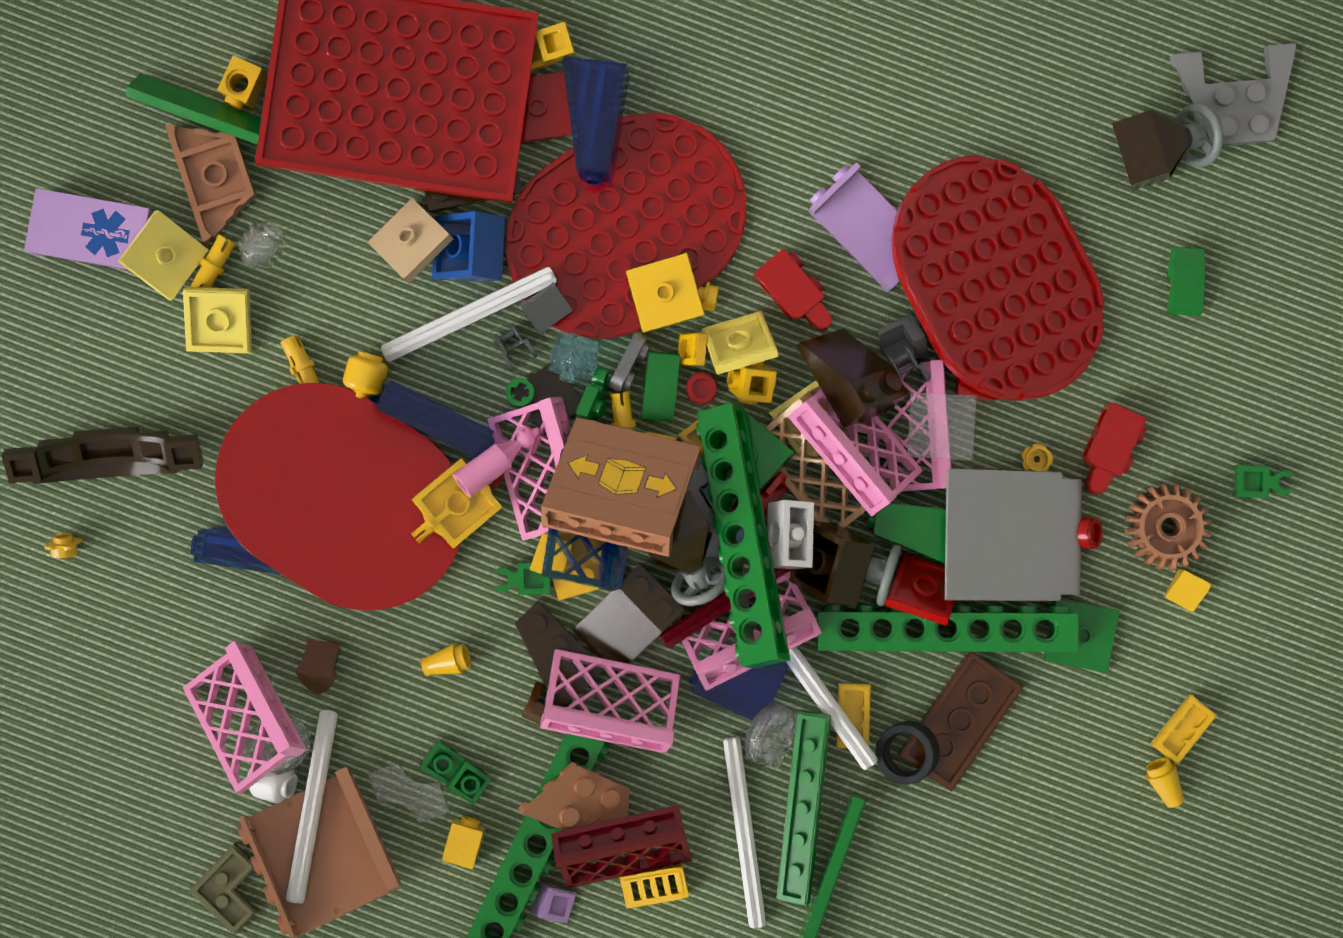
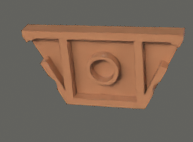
(212, 176)
(578, 799)

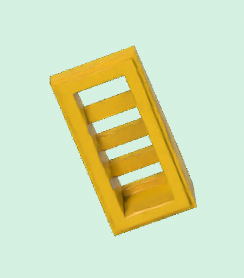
(656, 897)

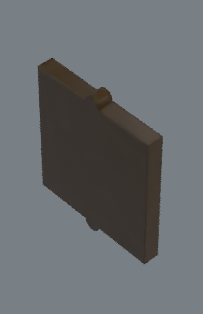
(546, 386)

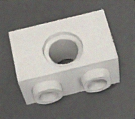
(791, 533)

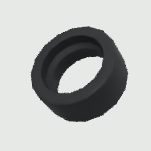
(889, 768)

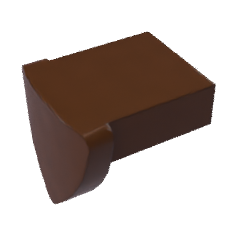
(318, 665)
(533, 709)

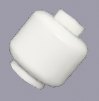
(275, 787)

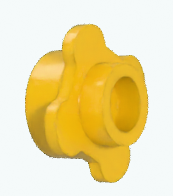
(63, 545)

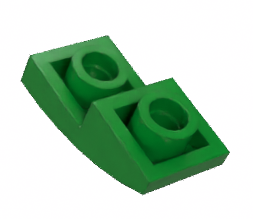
(1187, 280)
(660, 386)
(455, 771)

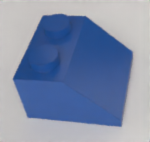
(475, 248)

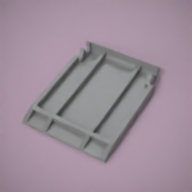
(1011, 535)

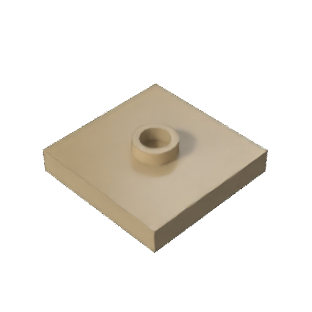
(410, 240)

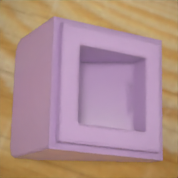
(553, 902)

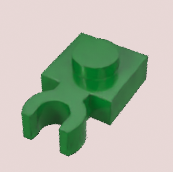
(593, 402)
(1256, 481)
(528, 581)

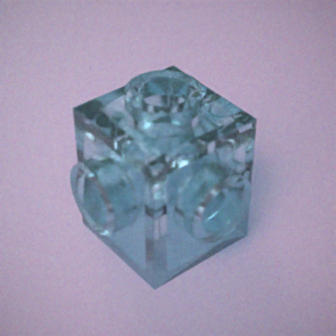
(574, 357)

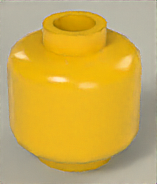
(365, 374)

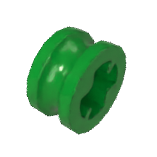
(515, 383)

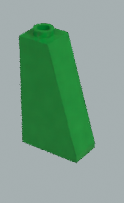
(912, 528)

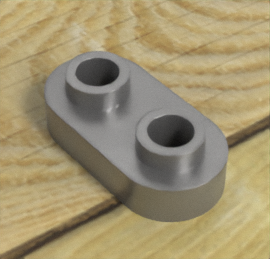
(635, 351)

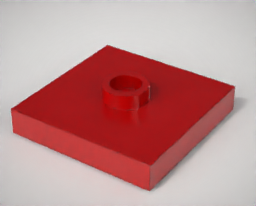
(546, 109)
(920, 590)

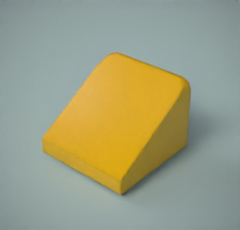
(1187, 590)

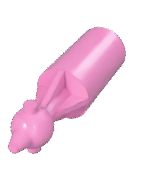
(493, 462)

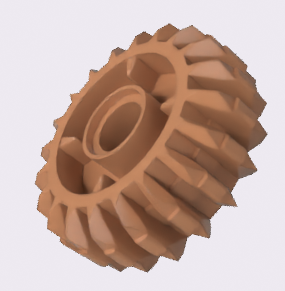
(1187, 526)

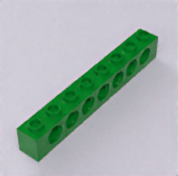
(755, 547)
(1061, 639)
(522, 853)

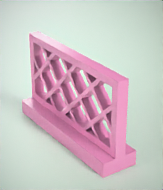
(557, 429)
(845, 457)
(939, 467)
(724, 662)
(261, 697)
(608, 728)

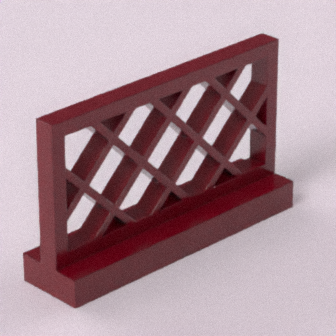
(626, 835)

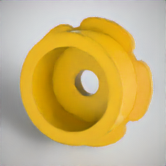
(709, 296)
(1037, 450)

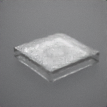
(942, 426)

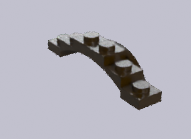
(103, 455)

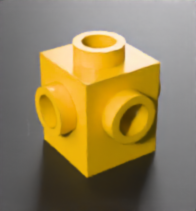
(752, 383)

